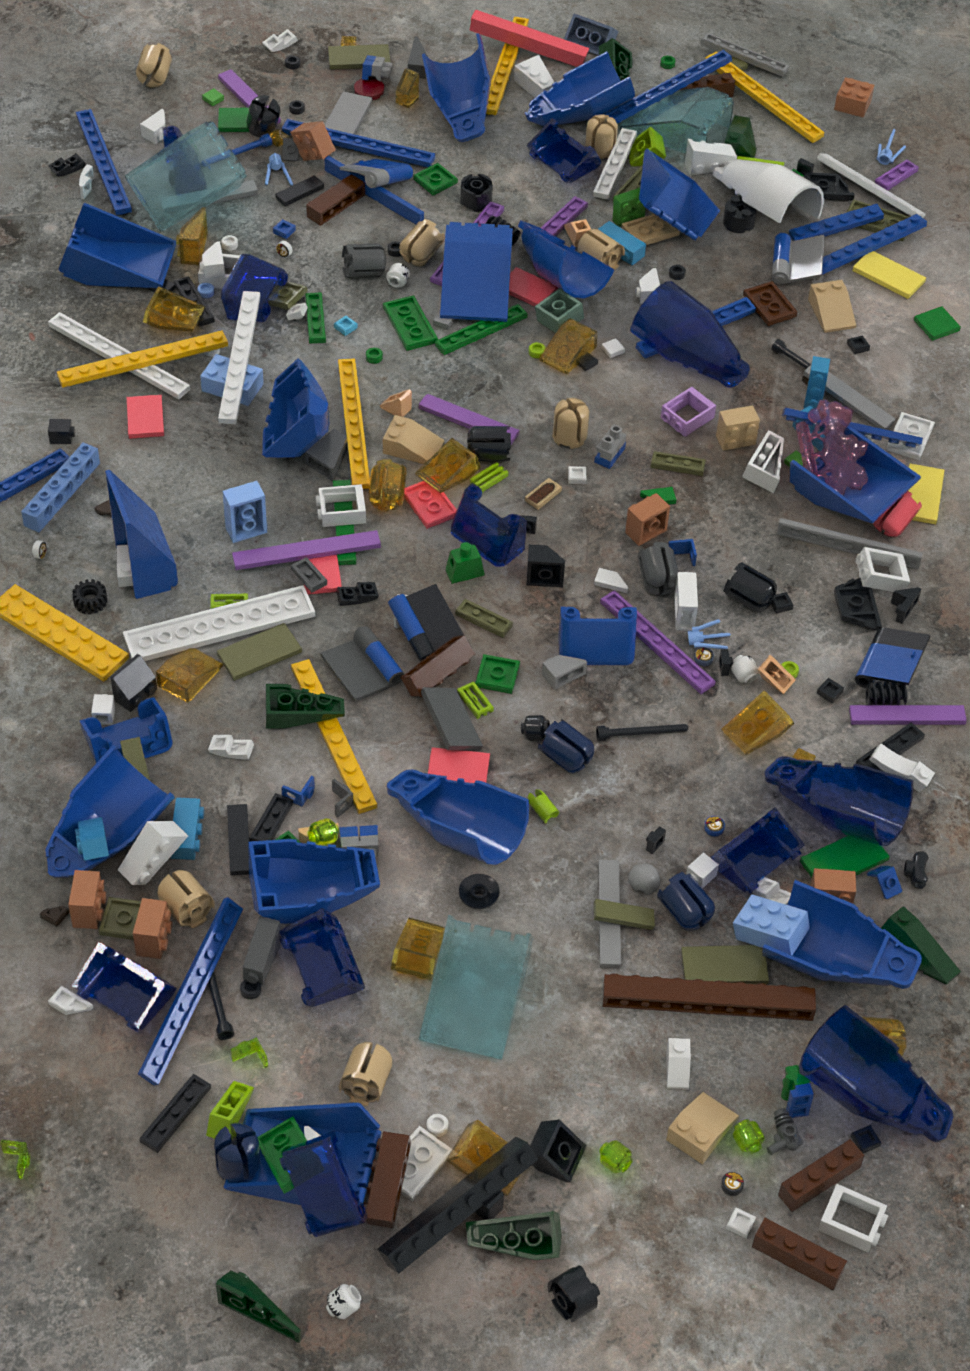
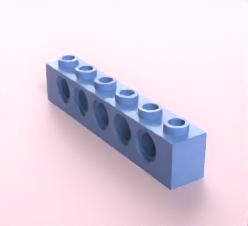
(60, 487)

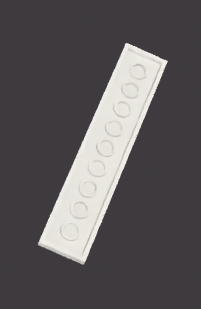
(219, 624)

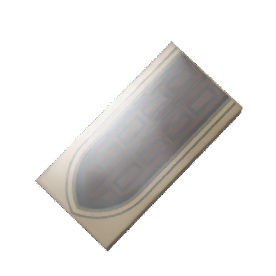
(543, 493)

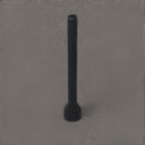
(780, 347)
(604, 733)
(224, 1028)

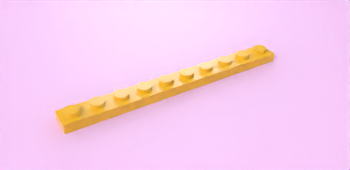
(503, 72)
(772, 102)
(142, 359)
(353, 423)
(337, 743)

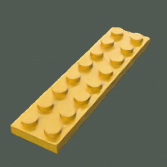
(61, 633)

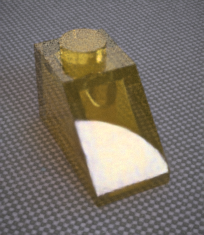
(408, 88)

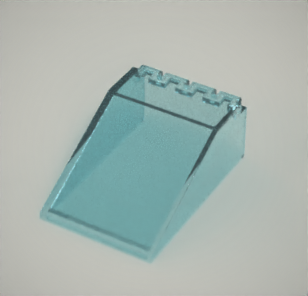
(684, 116)
(186, 176)
(476, 988)

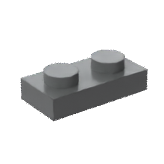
(309, 574)

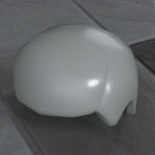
(644, 878)

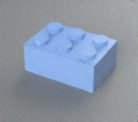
(215, 375)
(245, 511)
(771, 924)

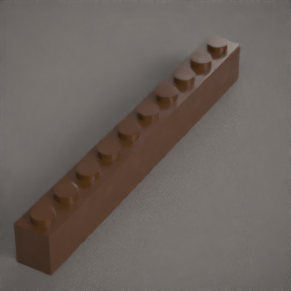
(709, 997)

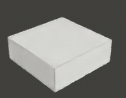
(613, 348)
(576, 475)
(740, 1222)

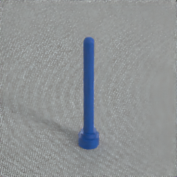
(264, 140)

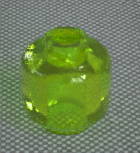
(323, 832)
(748, 1136)
(615, 1156)

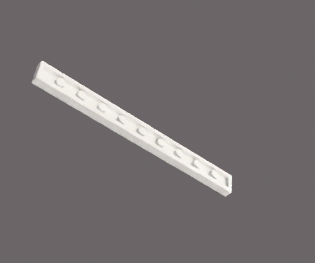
(109, 349)
(239, 358)

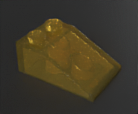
(193, 239)
(172, 311)
(569, 346)
(449, 466)
(187, 673)
(758, 724)
(418, 949)
(475, 1147)

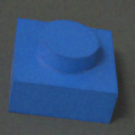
(284, 229)

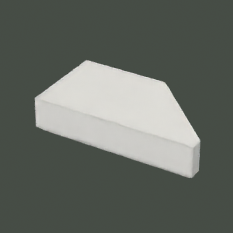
(610, 580)
(69, 1002)

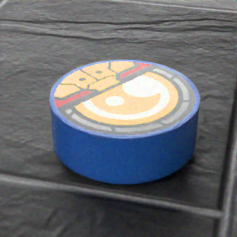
(714, 826)

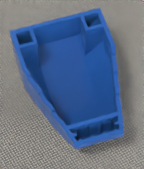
(297, 413)
(301, 878)

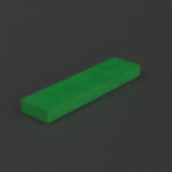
(315, 318)

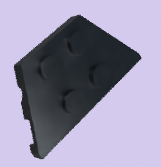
(831, 185)
(857, 604)

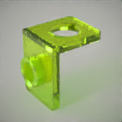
(248, 1047)
(22, 1151)

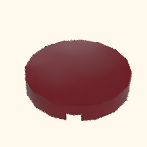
(369, 88)

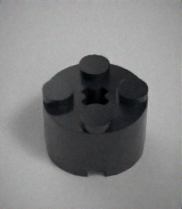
(476, 192)
(739, 215)
(573, 1293)

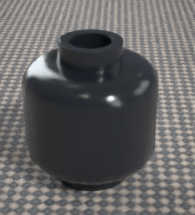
(534, 727)

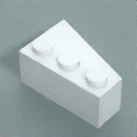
(533, 76)
(705, 157)
(766, 462)
(151, 851)

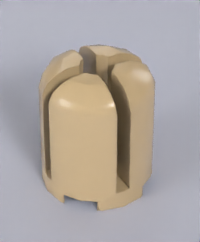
(156, 62)
(601, 134)
(421, 243)
(601, 247)
(571, 423)
(185, 898)
(366, 1072)

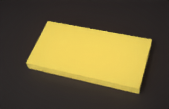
(889, 274)
(927, 492)

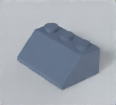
(589, 33)

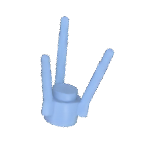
(885, 156)
(276, 163)
(696, 636)

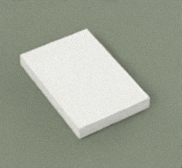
(913, 426)
(424, 1162)

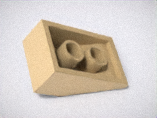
(832, 306)
(410, 440)
(701, 1127)

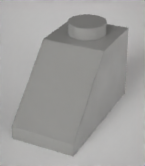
(563, 670)

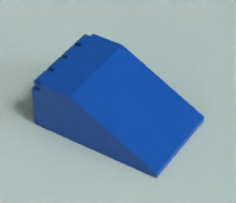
(675, 197)
(115, 252)
(476, 272)
(885, 485)
(139, 528)
(355, 1136)

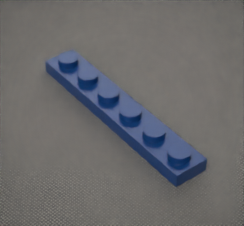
(838, 223)

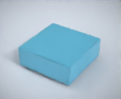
(345, 325)

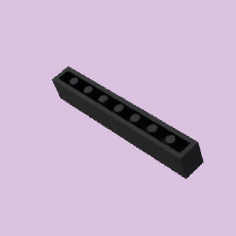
(457, 1204)

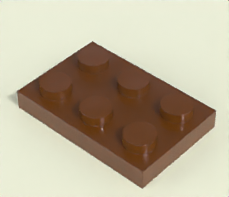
(770, 303)

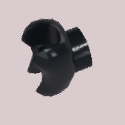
(916, 869)

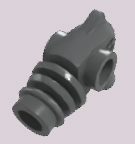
(787, 1133)

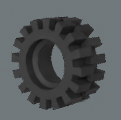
(89, 588)

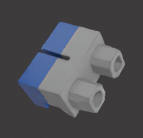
(376, 67)
(610, 447)
(368, 837)

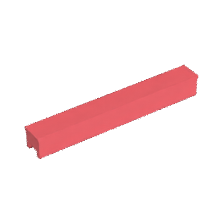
(528, 38)

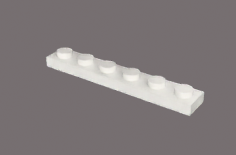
(615, 164)

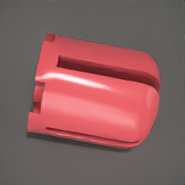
(898, 516)

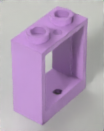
(689, 397)

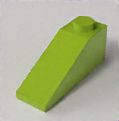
(229, 1108)

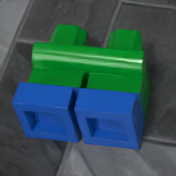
(797, 1092)

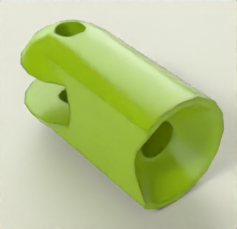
(542, 805)

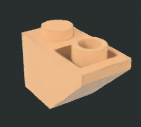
(576, 230)

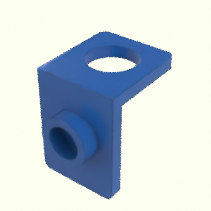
(684, 547)
(300, 797)
(887, 880)

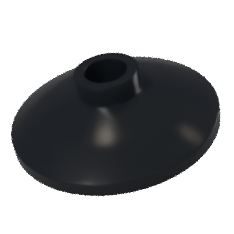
(482, 885)

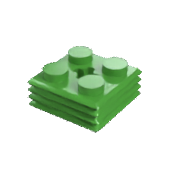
(627, 207)

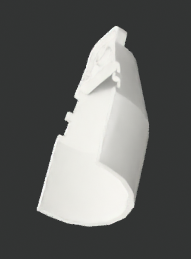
(771, 188)

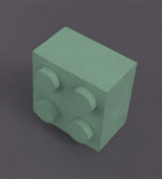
(557, 309)

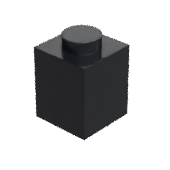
(60, 431)

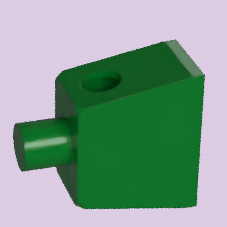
(464, 563)

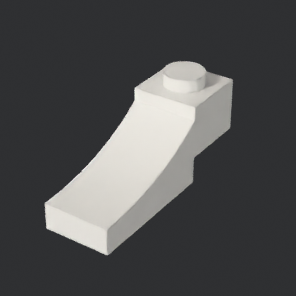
(123, 566)
(898, 765)

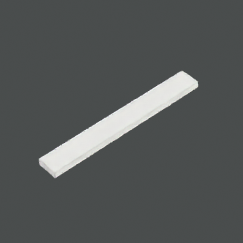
(869, 185)

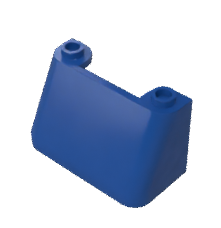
(598, 639)
(149, 726)

